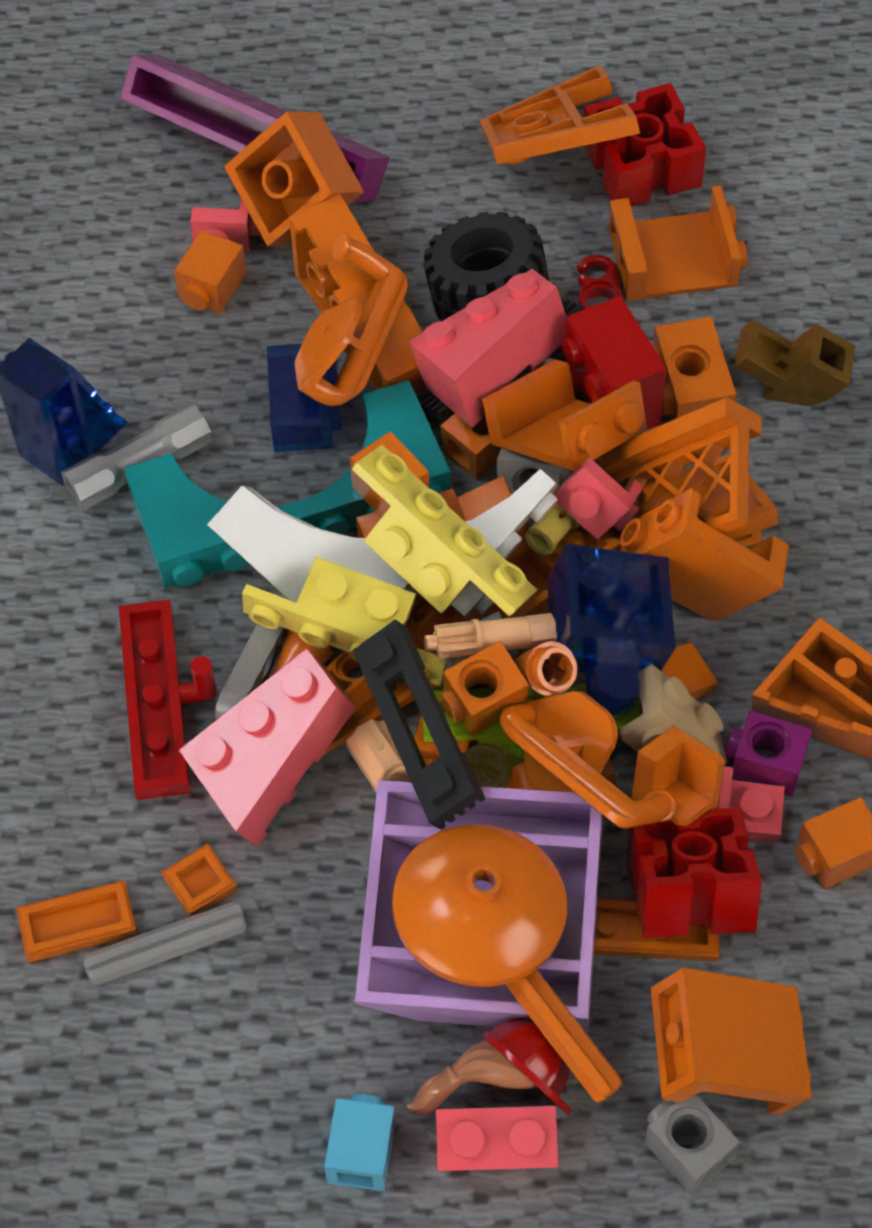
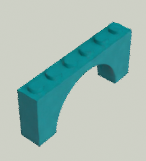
(178, 511)

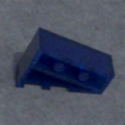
(53, 410)

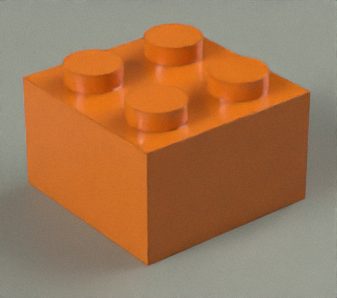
(290, 171)

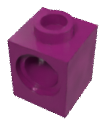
(782, 737)

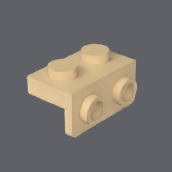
(669, 704)

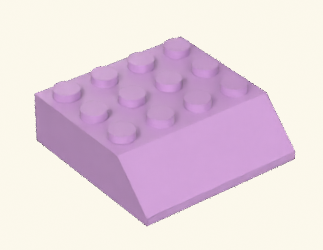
(554, 821)

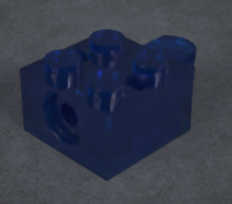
(613, 618)

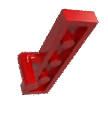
(157, 698)

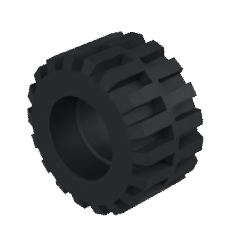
(479, 258)

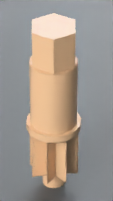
(472, 636)

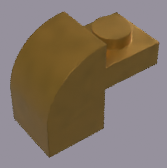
(797, 370)

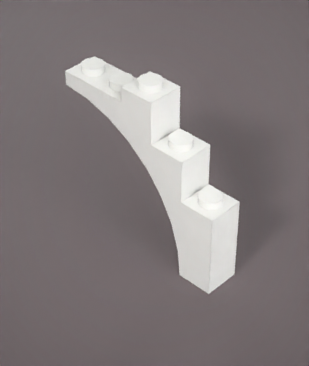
(286, 547)

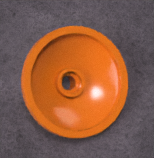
(472, 932)

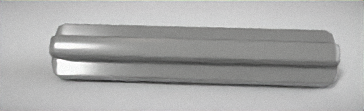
(164, 943)

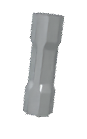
(104, 473)

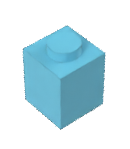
(360, 1142)

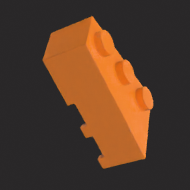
(823, 687)

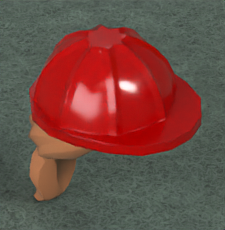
(510, 1058)

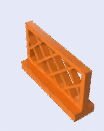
(689, 440)

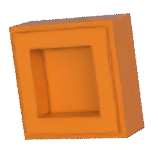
(199, 881)

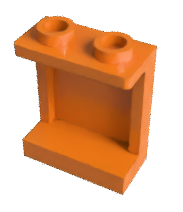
(705, 566)
(730, 1039)

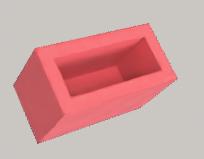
(496, 1138)

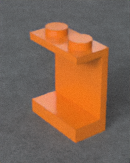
(677, 251)
(548, 423)

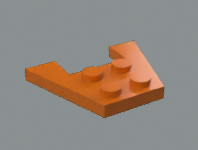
(553, 124)

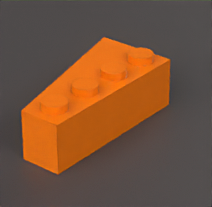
(335, 282)

